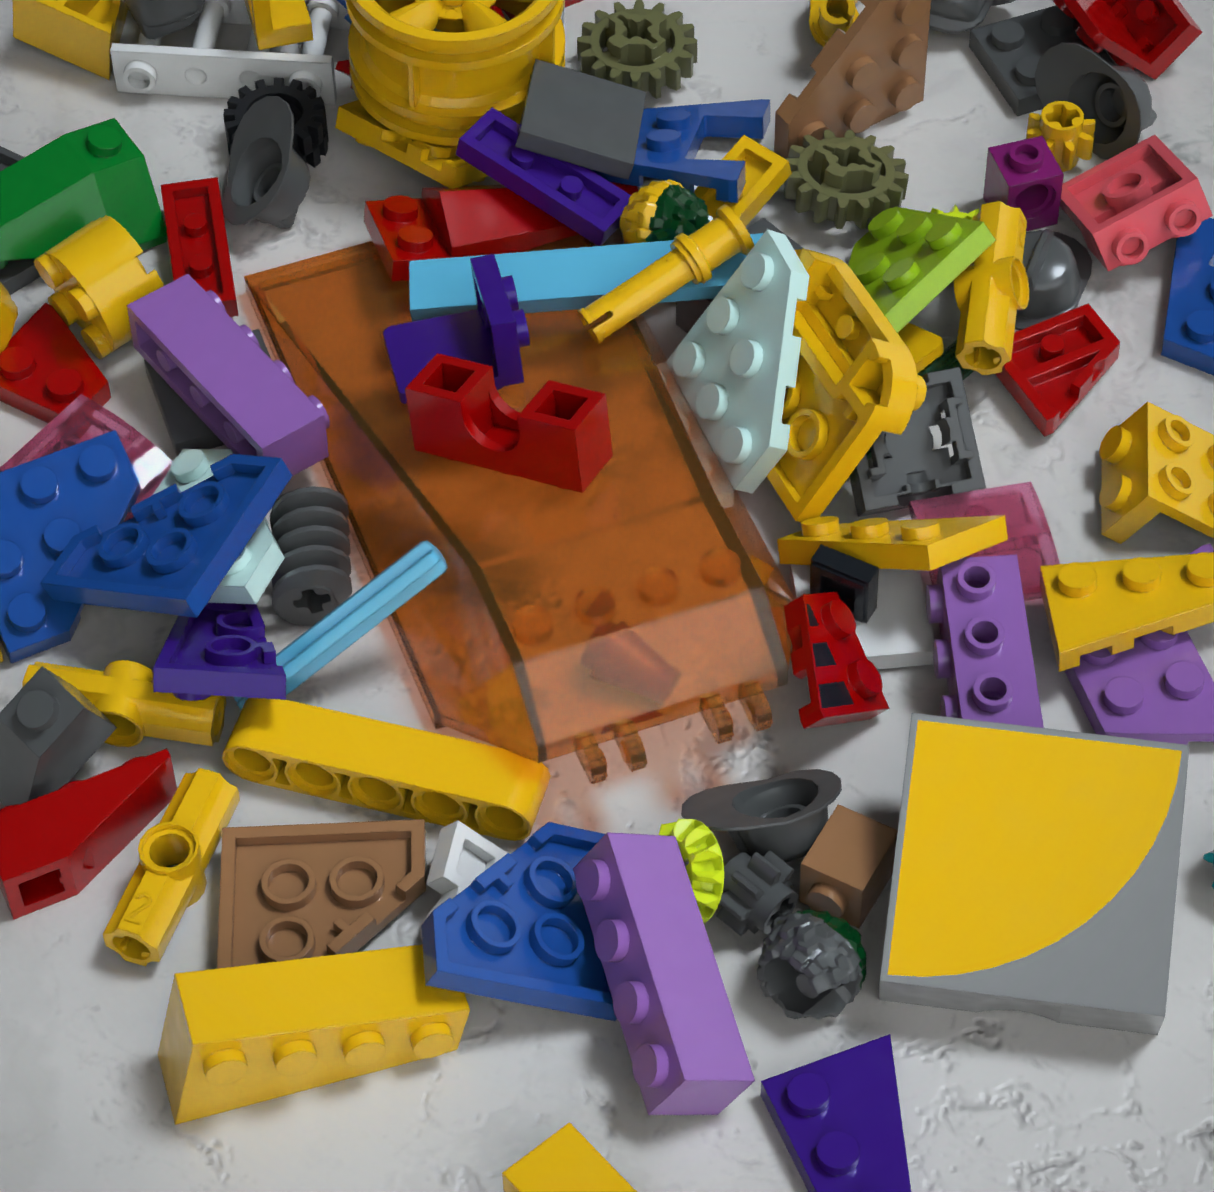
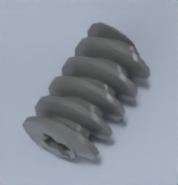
(316, 547)

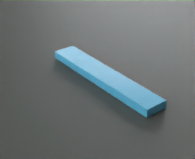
(551, 278)

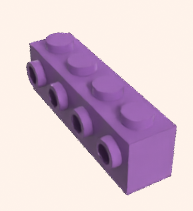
(227, 375)
(984, 642)
(662, 975)

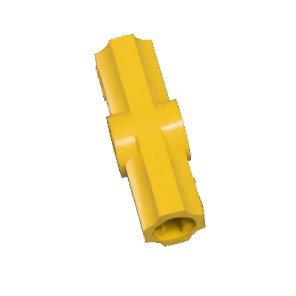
(992, 292)
(128, 701)
(161, 893)

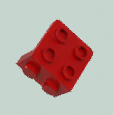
(1134, 32)

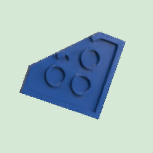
(39, 515)
(175, 543)
(522, 931)

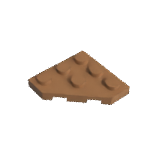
(861, 74)
(314, 887)

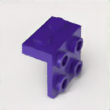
(481, 335)

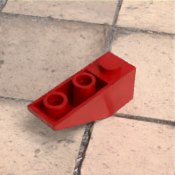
(72, 834)

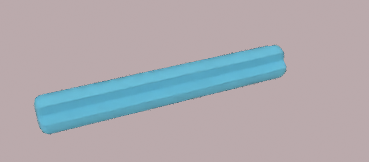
(359, 614)

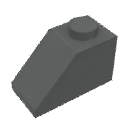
(46, 737)

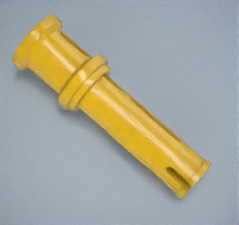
(690, 259)

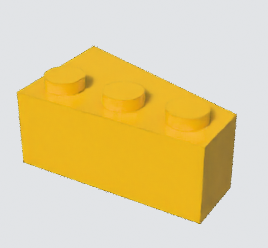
(72, 29)

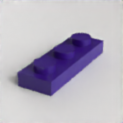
(555, 186)

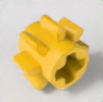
(1064, 132)

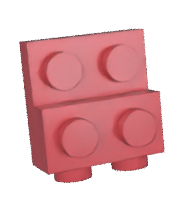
(1134, 203)

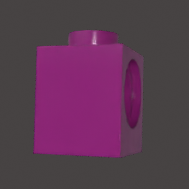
(1025, 178)

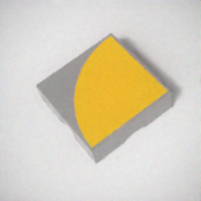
(1035, 873)

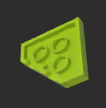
(914, 257)

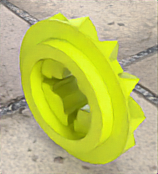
(705, 862)

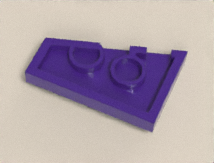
(219, 656)
(843, 1120)

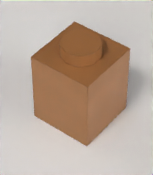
(848, 866)

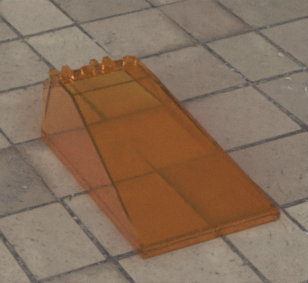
(557, 604)

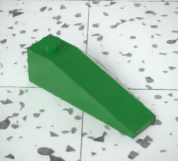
(75, 183)

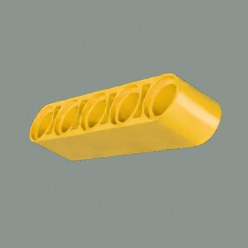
(386, 767)

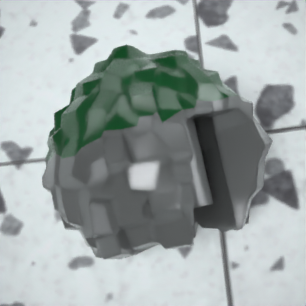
(812, 964)

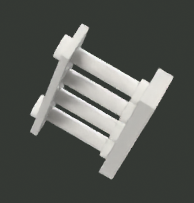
(222, 72)

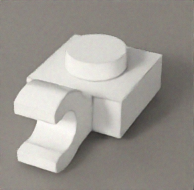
(459, 859)

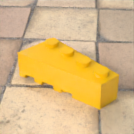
(299, 1026)

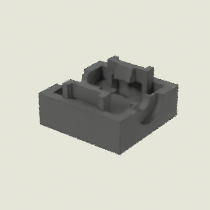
(907, 465)

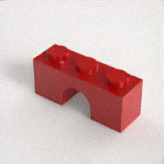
(554, 440)

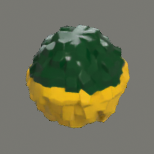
(662, 213)

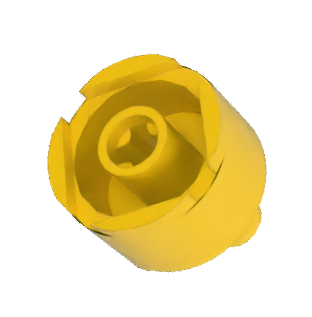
(95, 280)

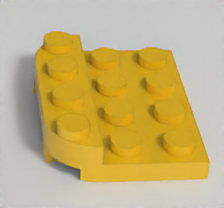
(848, 387)

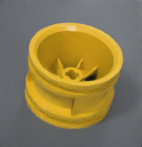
(445, 81)

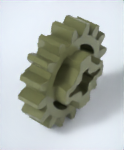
(638, 47)
(844, 178)

